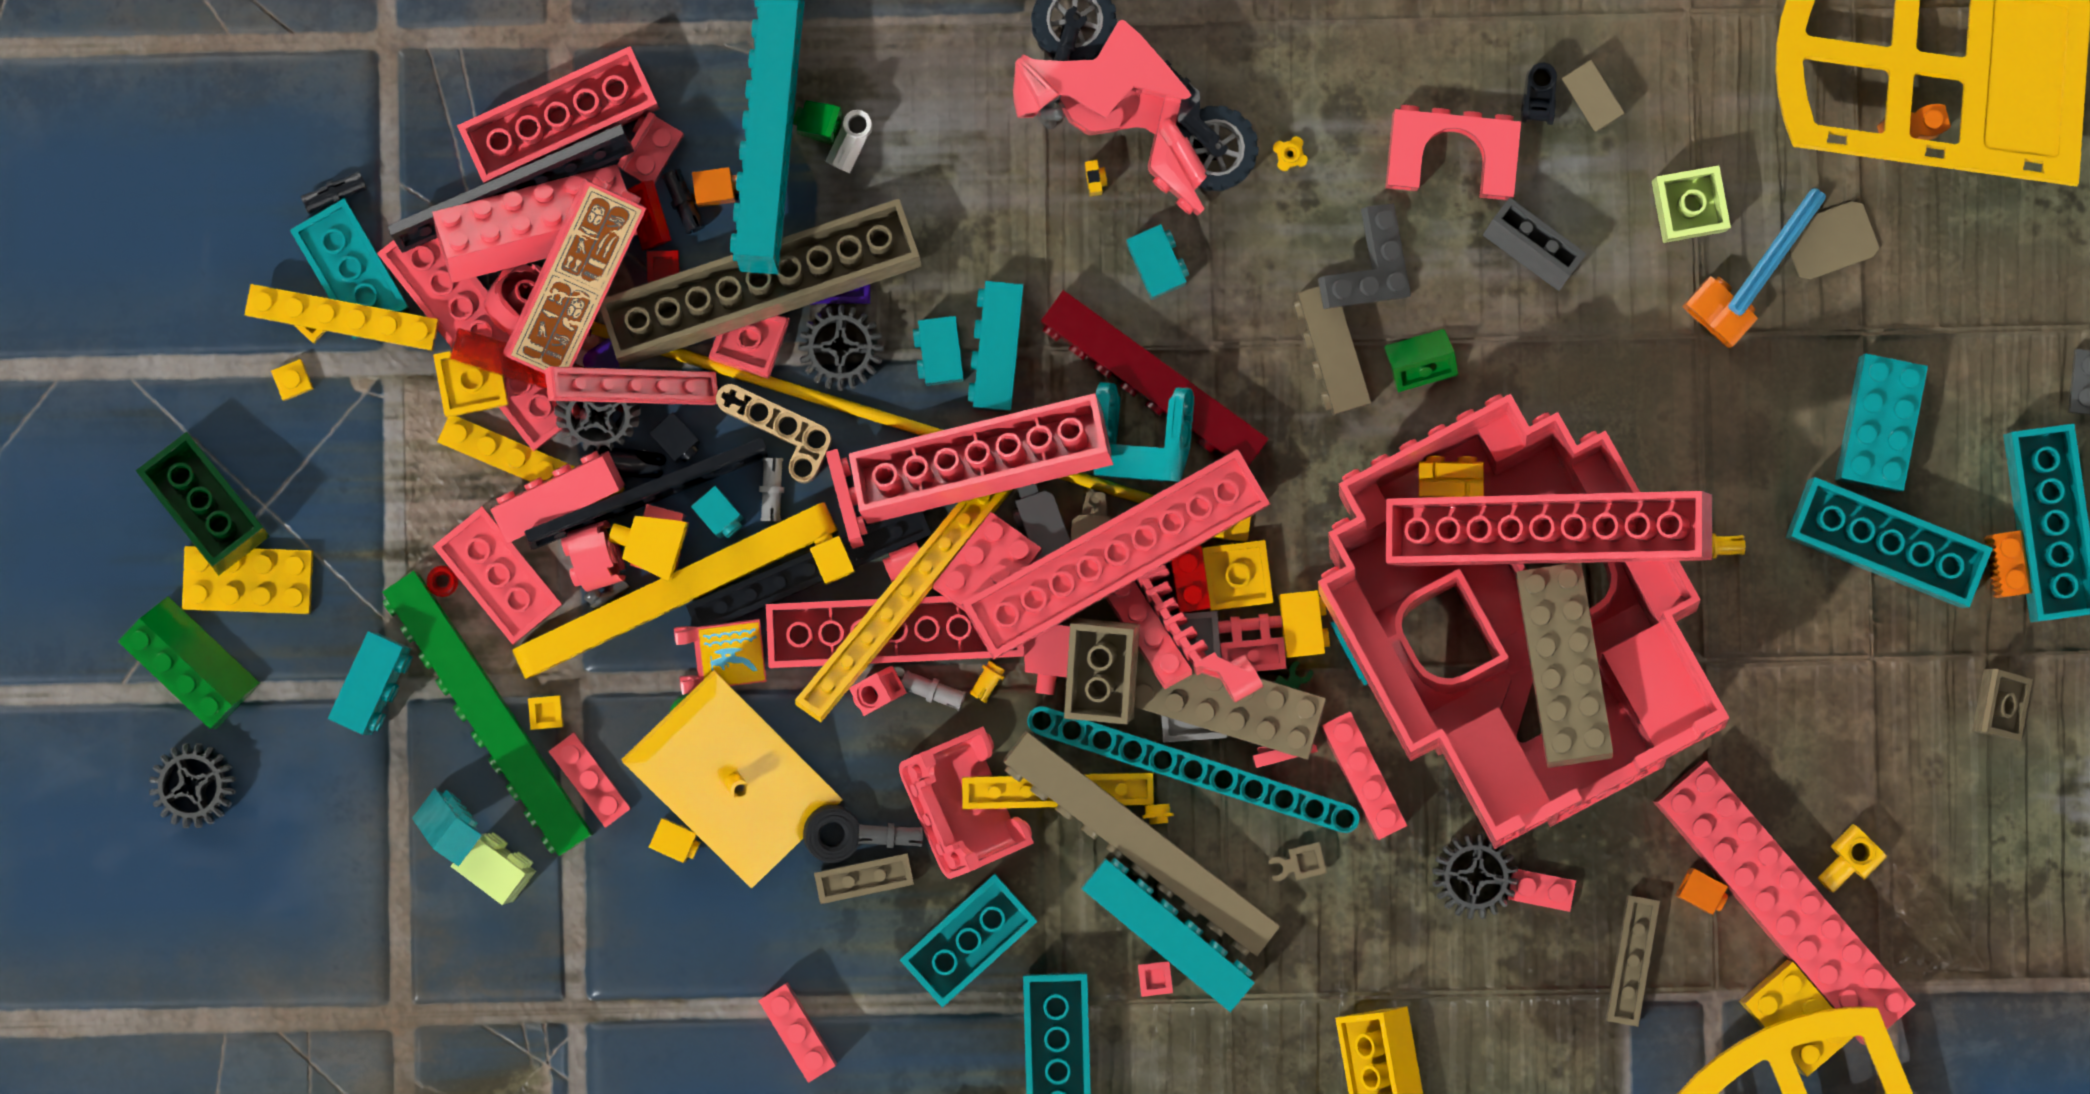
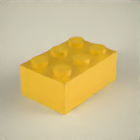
(1788, 995)

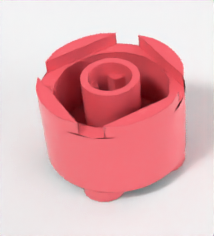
(509, 295)
(593, 558)

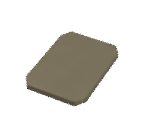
(1834, 241)

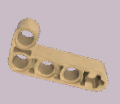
(772, 423)

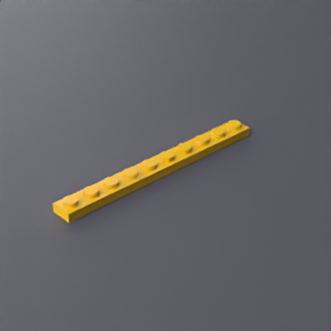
(895, 605)

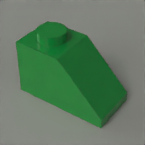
(818, 121)

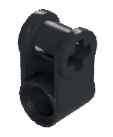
(1539, 96)

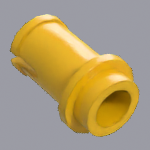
(1727, 545)
(987, 681)

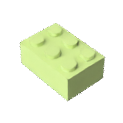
(496, 868)

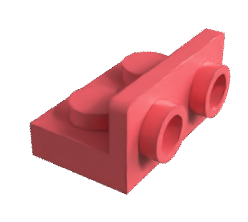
(652, 146)

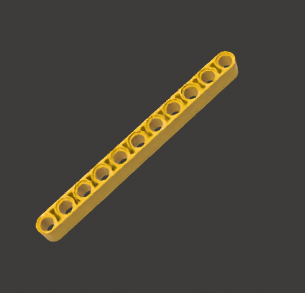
(666, 596)

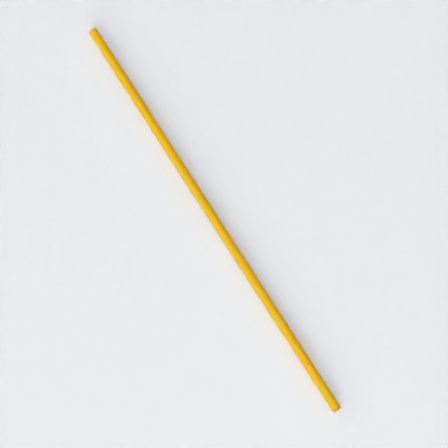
(864, 412)

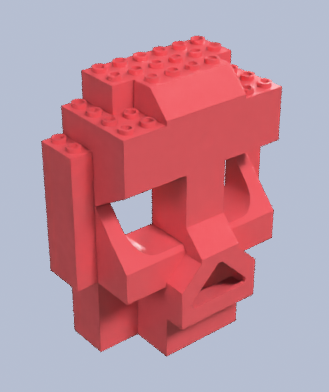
(1647, 670)

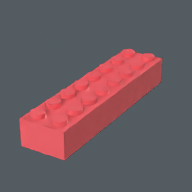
(980, 459)
(812, 631)

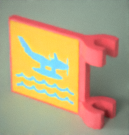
(727, 648)

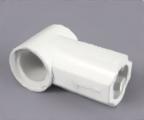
(848, 144)

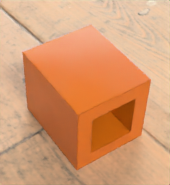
(714, 187)
(1702, 891)

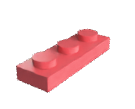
(846, 497)
(589, 779)

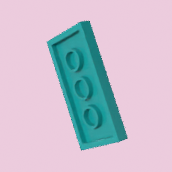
(347, 259)

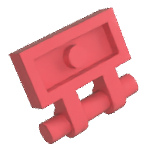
(1262, 653)

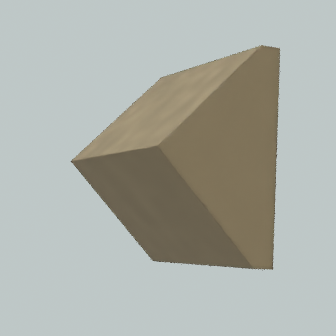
(2002, 704)

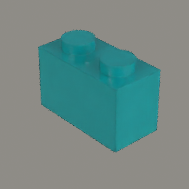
(1157, 261)
(939, 351)
(718, 513)

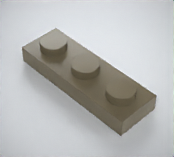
(864, 878)

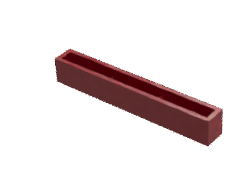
(1147, 376)

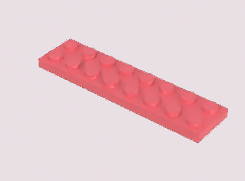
(461, 306)

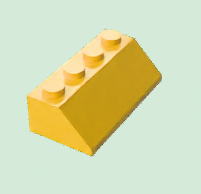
(1379, 1052)

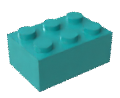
(371, 684)

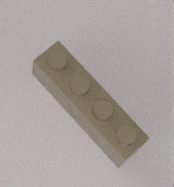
(1334, 353)

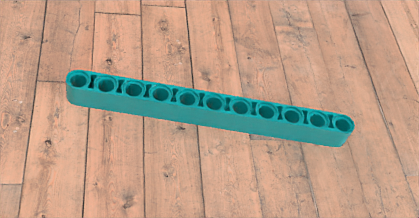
(1209, 769)

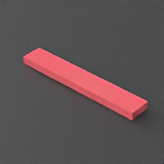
(631, 385)

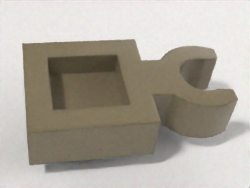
(1303, 862)

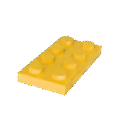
(256, 583)

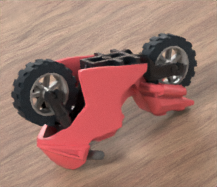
(1126, 90)

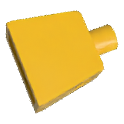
(651, 544)

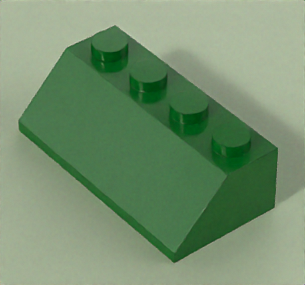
(189, 662)

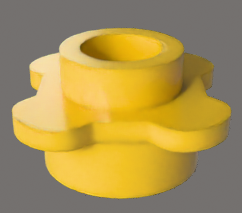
(1286, 162)
(1157, 813)

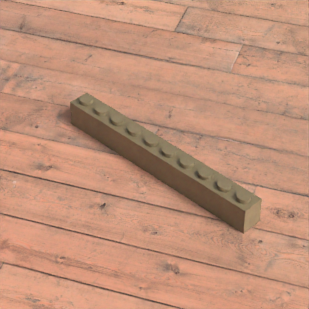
(1141, 843)

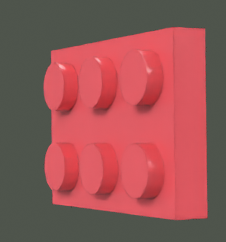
(986, 559)

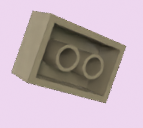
(1101, 671)

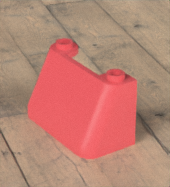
(956, 835)

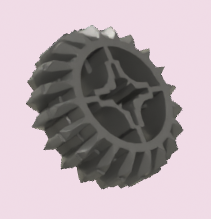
(825, 347)
(608, 431)
(167, 798)
(1473, 891)

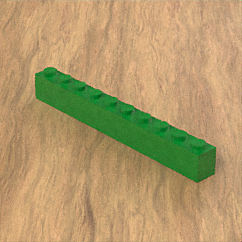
(487, 713)

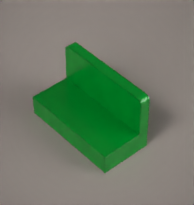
(1421, 360)

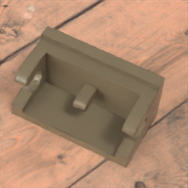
(1593, 96)

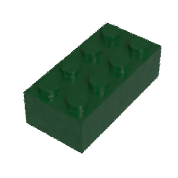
(202, 503)

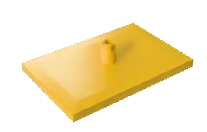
(730, 778)

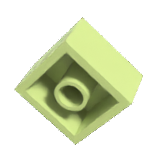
(1691, 204)

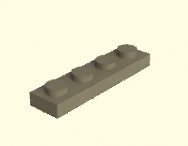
(1632, 960)

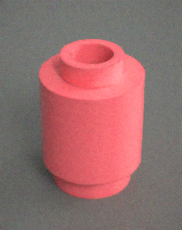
(899, 559)

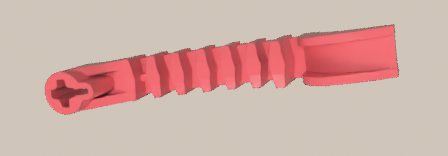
(1236, 676)

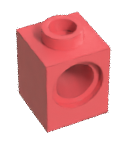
(885, 683)

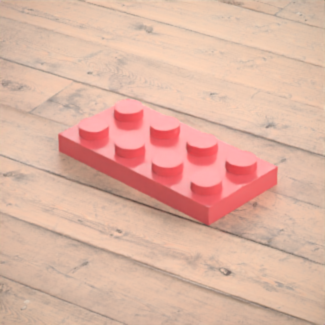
(497, 575)

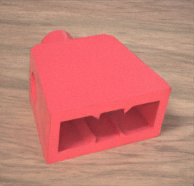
(1048, 657)

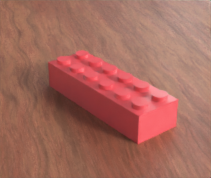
(559, 115)
(511, 225)

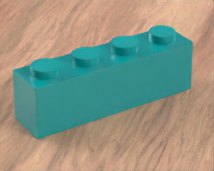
(997, 346)
(447, 825)

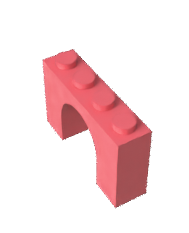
(1495, 138)

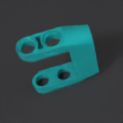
(1142, 461)

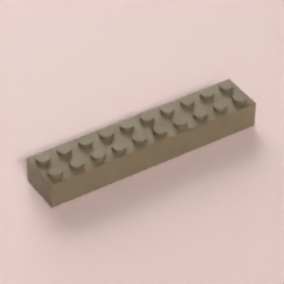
(723, 299)

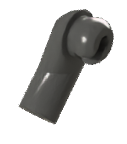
(611, 593)

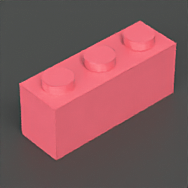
(798, 1032)

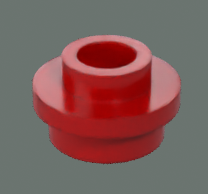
(432, 583)

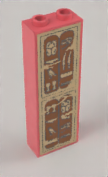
(575, 276)

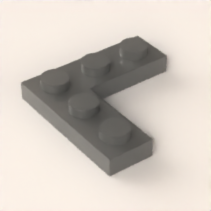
(1388, 274)

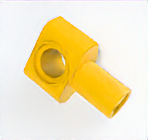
(1845, 864)

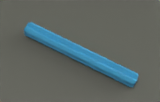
(1777, 251)

